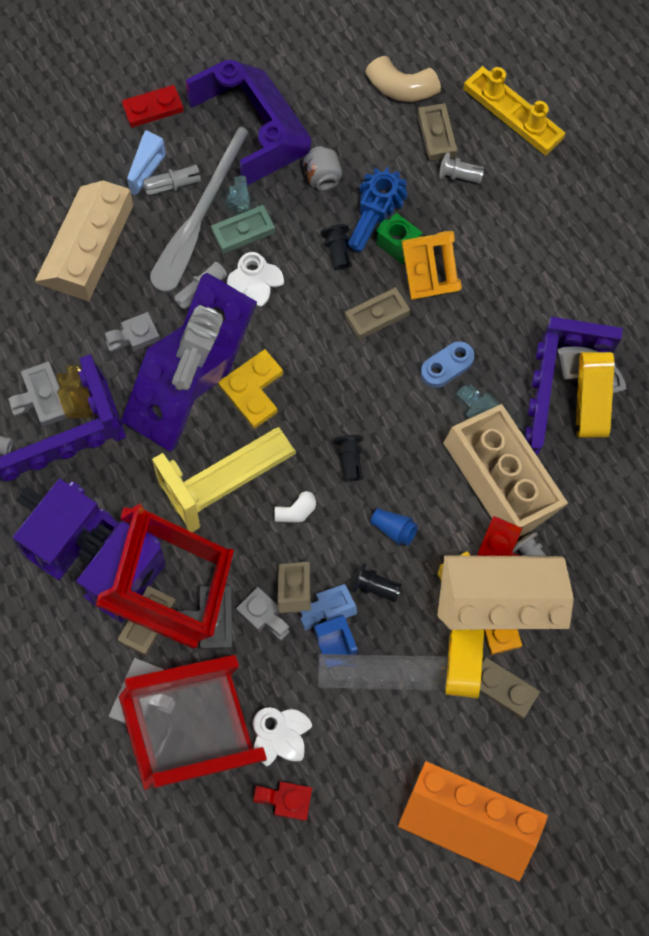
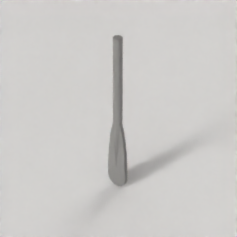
(178, 252)

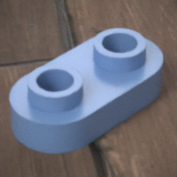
(448, 363)

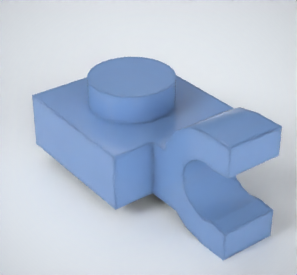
(329, 605)

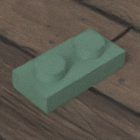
(242, 229)

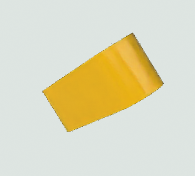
(595, 394)
(465, 663)

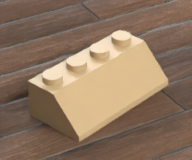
(86, 239)
(504, 469)
(505, 592)

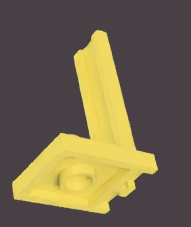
(222, 477)

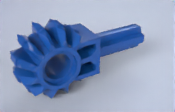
(376, 205)

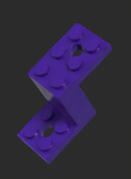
(160, 364)

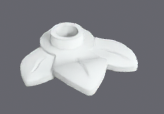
(256, 282)
(284, 737)

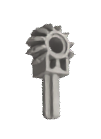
(196, 344)

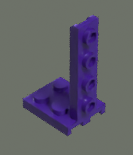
(562, 334)
(69, 442)

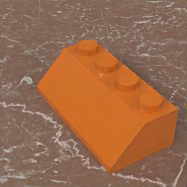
(473, 821)

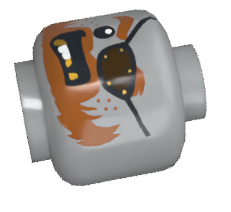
(322, 168)

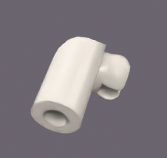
(298, 511)

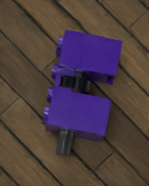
(72, 525)

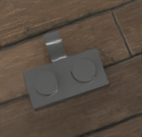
(223, 631)

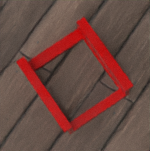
(153, 615)

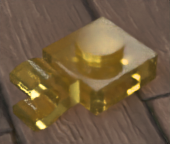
(72, 396)

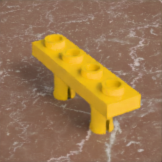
(512, 109)

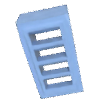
(148, 157)

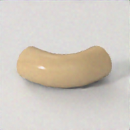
(400, 85)

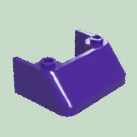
(283, 134)

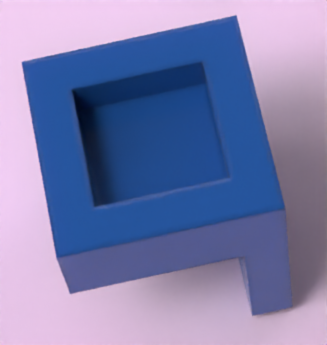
(335, 637)

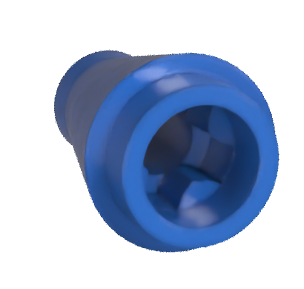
(395, 526)

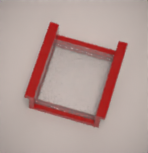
(187, 723)

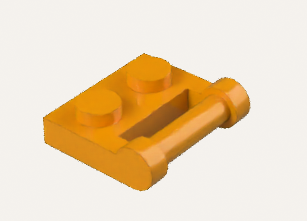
(422, 267)

